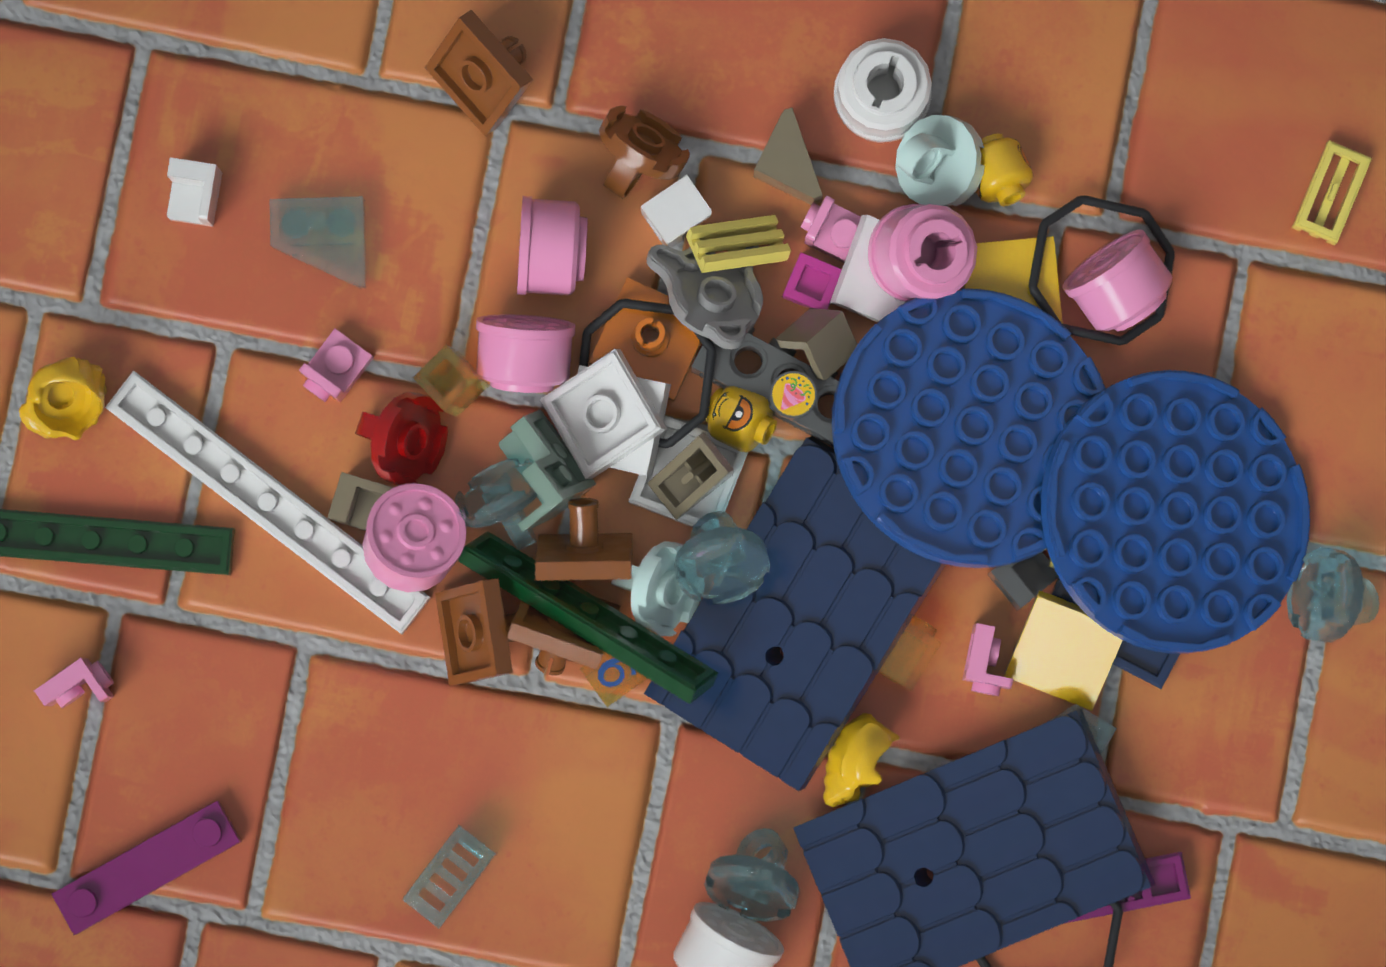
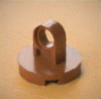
(641, 147)

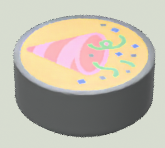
(793, 395)

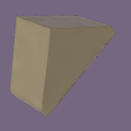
(787, 162)
(691, 476)

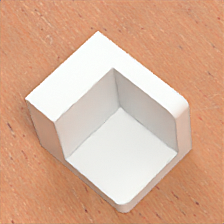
(193, 191)
(675, 211)

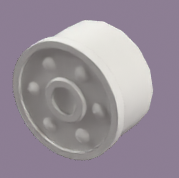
(882, 90)
(725, 940)

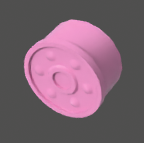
(551, 247)
(922, 252)
(1120, 283)
(524, 352)
(413, 537)

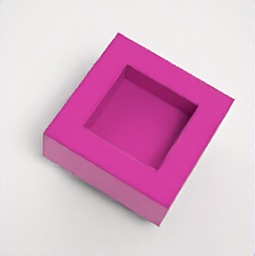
(812, 283)

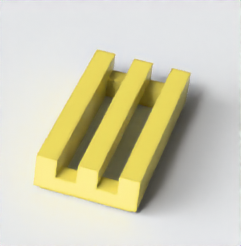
(1316, 229)
(735, 238)

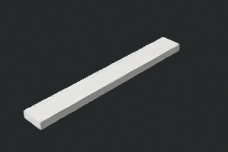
(261, 498)

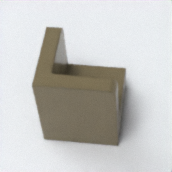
(824, 339)
(354, 500)

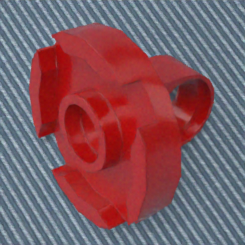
(405, 438)

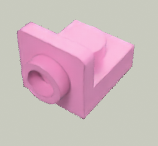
(830, 228)
(335, 367)
(984, 651)
(67, 684)

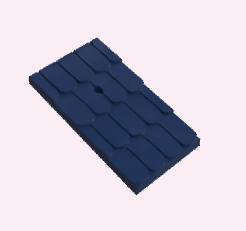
(829, 602)
(1013, 845)

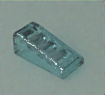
(473, 845)

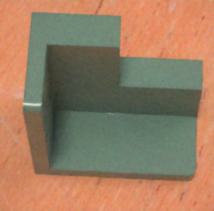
(554, 471)

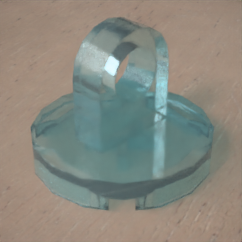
(499, 496)
(721, 560)
(1330, 596)
(754, 884)

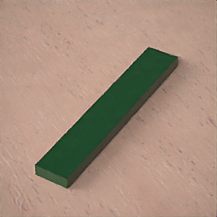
(116, 542)
(590, 618)

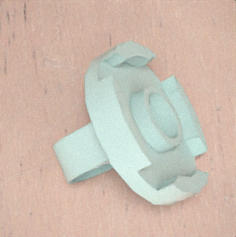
(940, 161)
(655, 592)

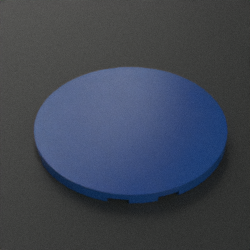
(954, 423)
(1175, 512)

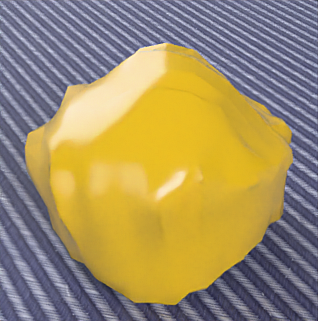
(64, 399)
(854, 759)

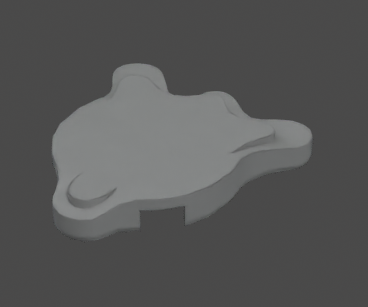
(712, 304)

